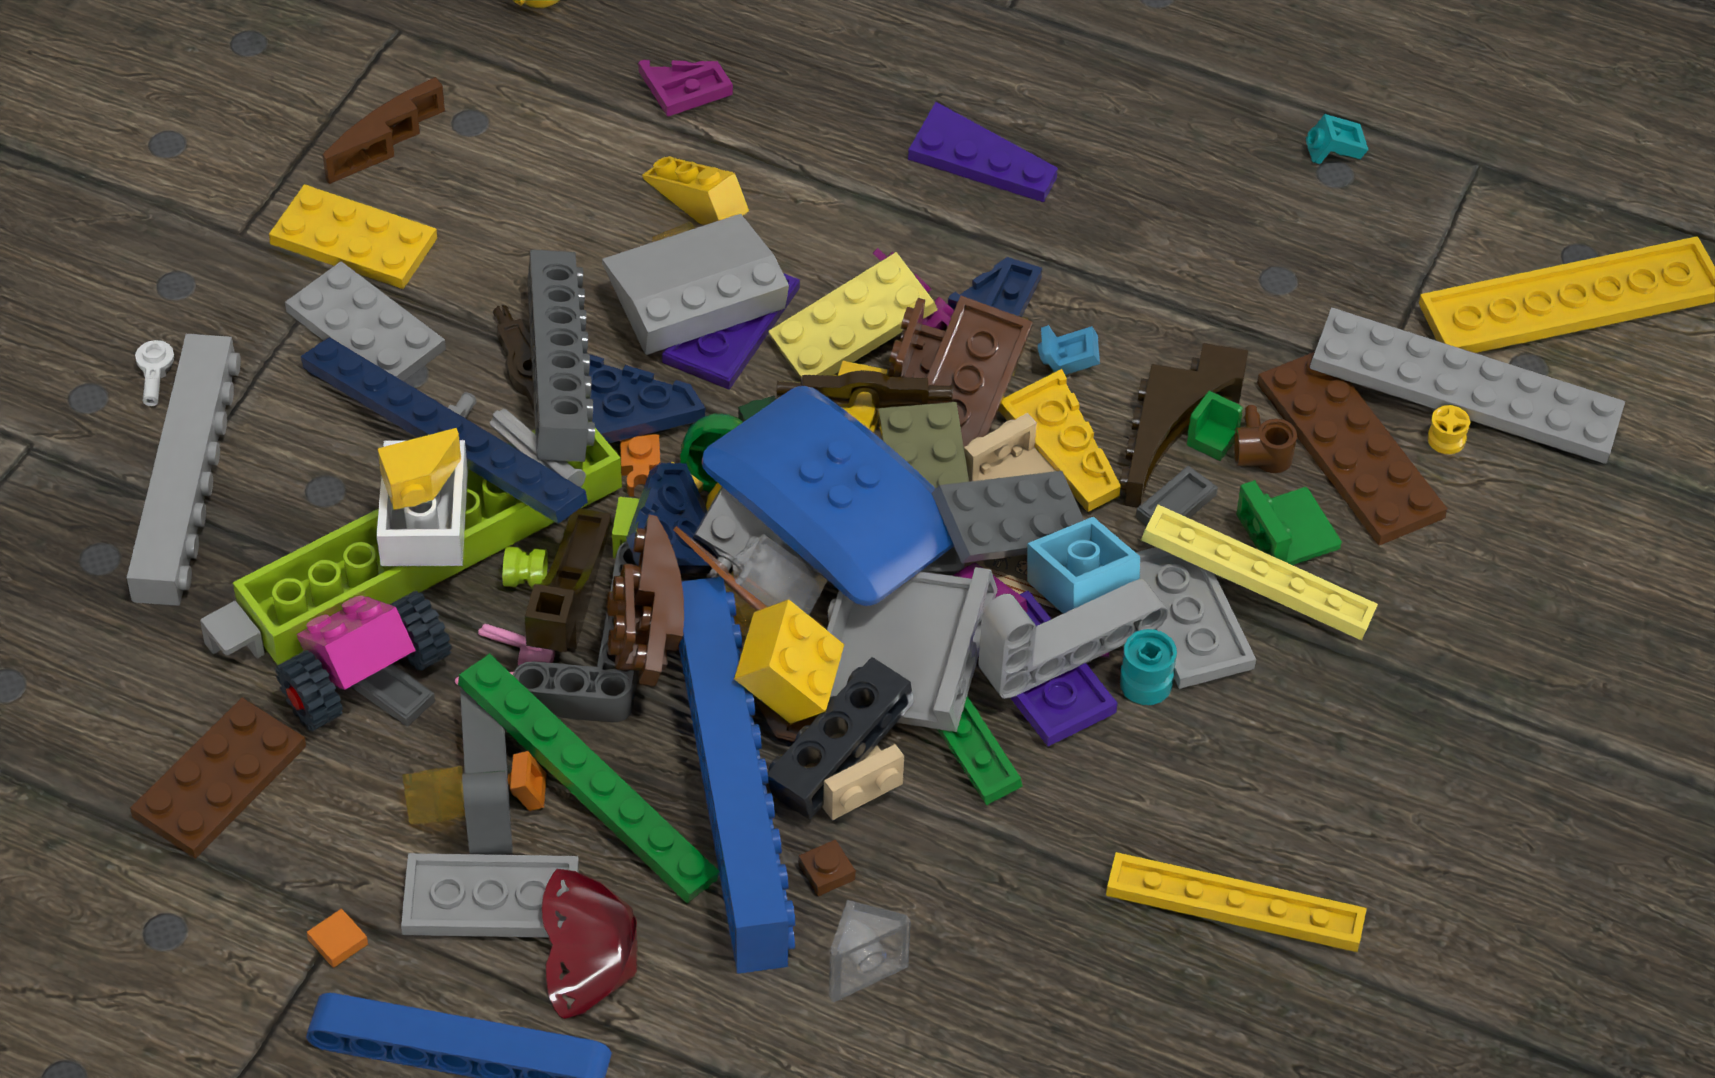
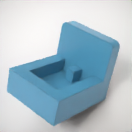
(1070, 351)

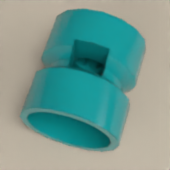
(1148, 667)

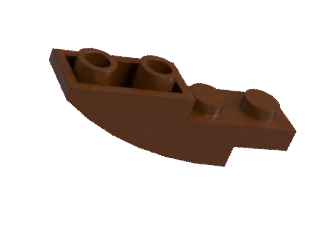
(660, 594)

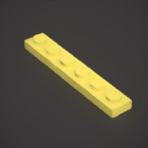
(1259, 572)

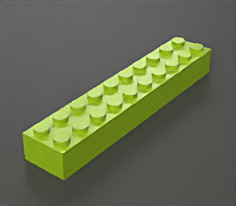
(348, 565)

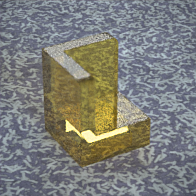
(434, 795)

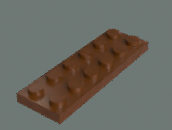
(1353, 450)

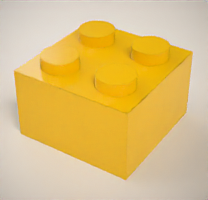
(789, 661)

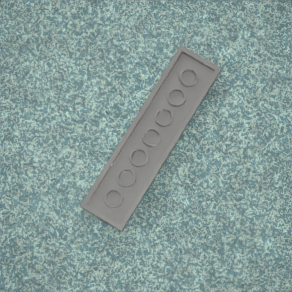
(1481, 386)

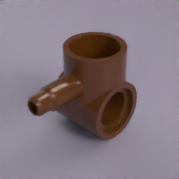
(1264, 444)

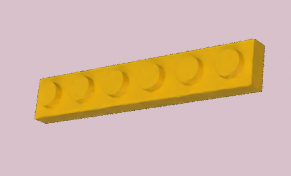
(1236, 902)

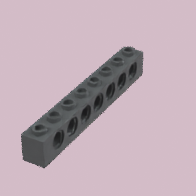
(559, 357)

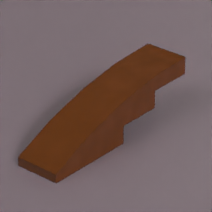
(374, 135)

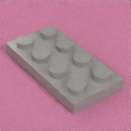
(365, 321)
(1198, 619)
(479, 894)

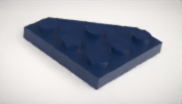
(636, 404)
(676, 502)

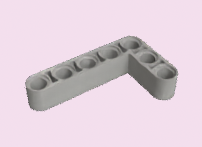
(1023, 655)

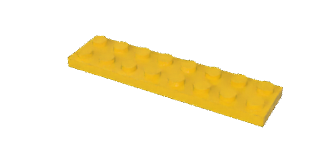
(1572, 296)

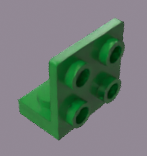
(1286, 525)

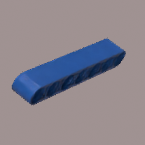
(450, 1041)

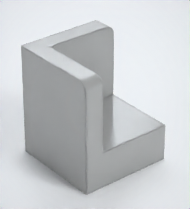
(231, 630)

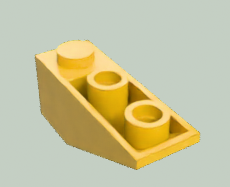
(697, 189)

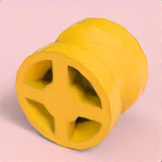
(1448, 429)

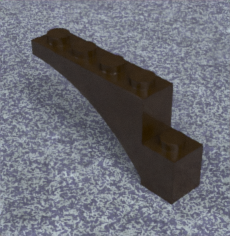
(1168, 403)
(562, 599)

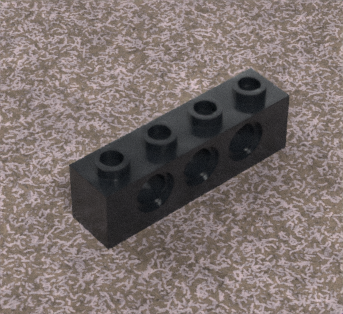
(863, 729)

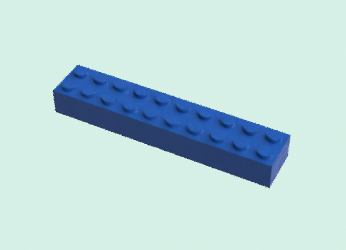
(735, 781)

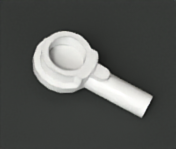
(155, 361)

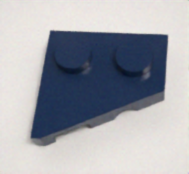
(1005, 287)

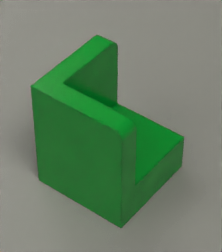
(1214, 425)

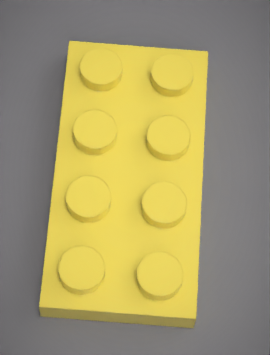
(851, 319)

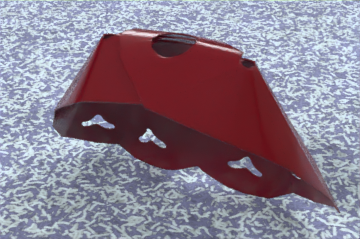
(593, 943)

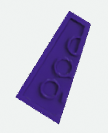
(971, 151)

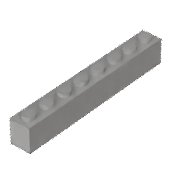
(183, 470)

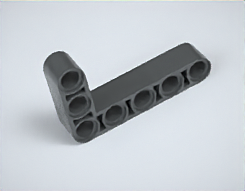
(585, 690)
(485, 781)

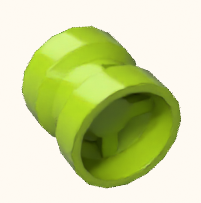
(522, 567)

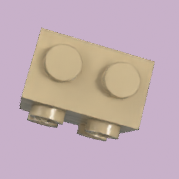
(1006, 452)
(863, 781)

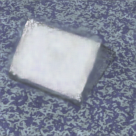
(776, 575)
(867, 948)

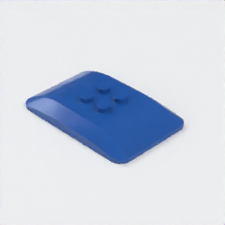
(832, 493)

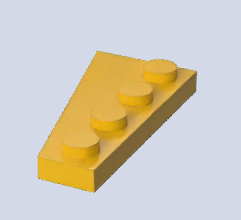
(1065, 438)

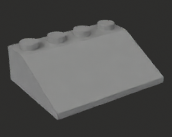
(697, 283)

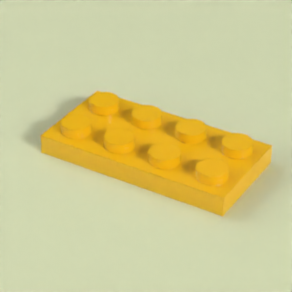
(354, 233)

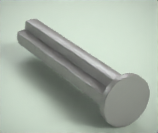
(525, 441)

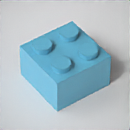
(1080, 564)

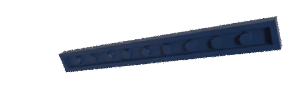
(424, 416)

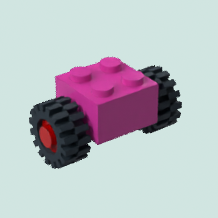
(353, 647)

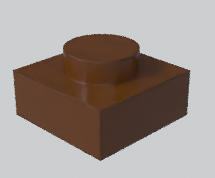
(826, 867)

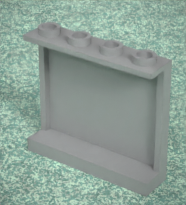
(923, 633)

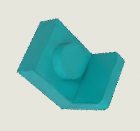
(1335, 136)

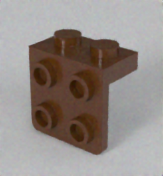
(917, 345)
(626, 632)

